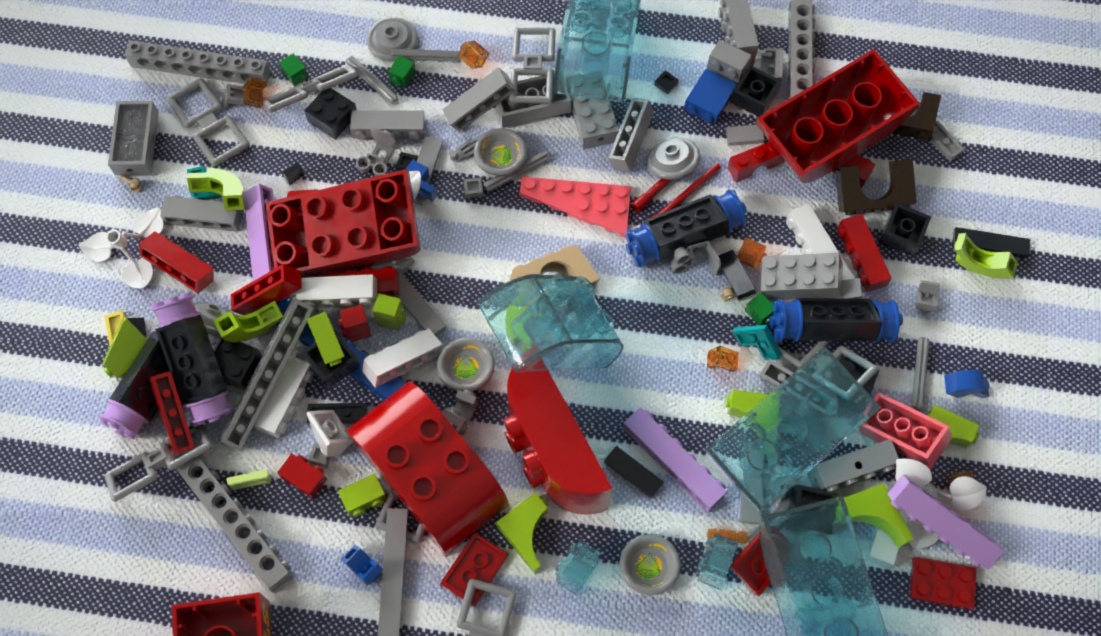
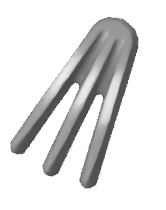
(460, 154)

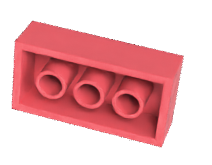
(910, 431)

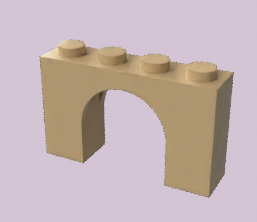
(567, 261)

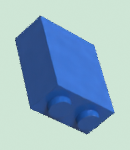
(710, 96)

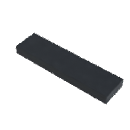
(996, 242)

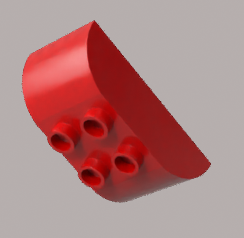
(838, 117)
(553, 445)
(429, 467)

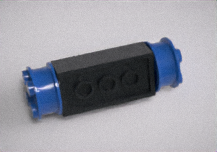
(685, 226)
(835, 320)

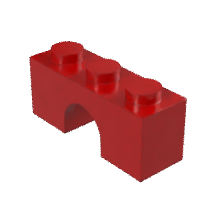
(745, 163)

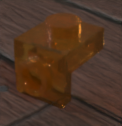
(722, 358)

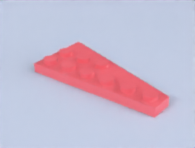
(589, 202)

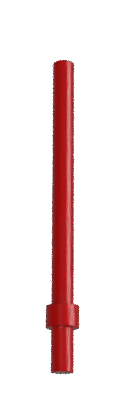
(693, 187)

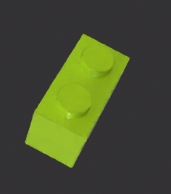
(389, 312)
(362, 495)

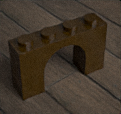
(922, 123)
(852, 198)

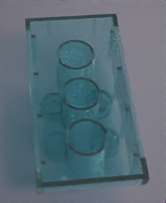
(597, 48)
(551, 324)
(792, 429)
(819, 575)

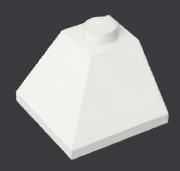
(329, 432)

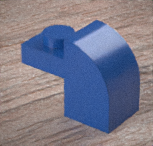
(426, 190)
(966, 383)
(362, 565)

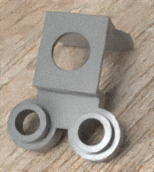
(384, 142)
(684, 257)

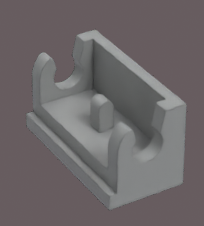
(773, 63)

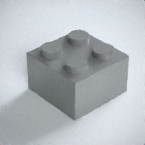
(728, 61)

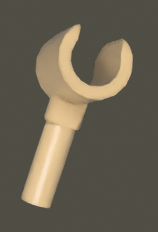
(134, 183)

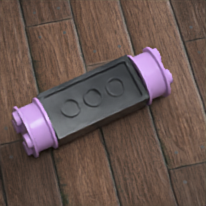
(191, 359)
(133, 398)

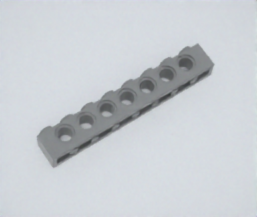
(800, 46)
(195, 63)
(266, 374)
(271, 578)

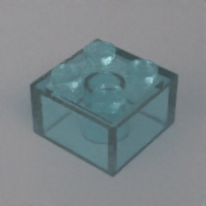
(715, 566)
(577, 567)

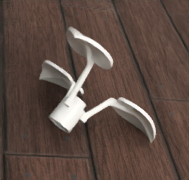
(100, 244)
(964, 490)

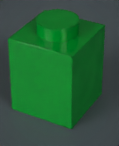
(293, 69)
(402, 71)
(760, 309)

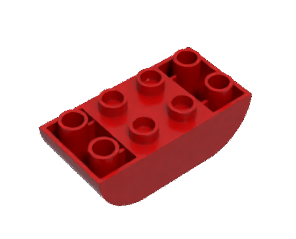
(345, 226)

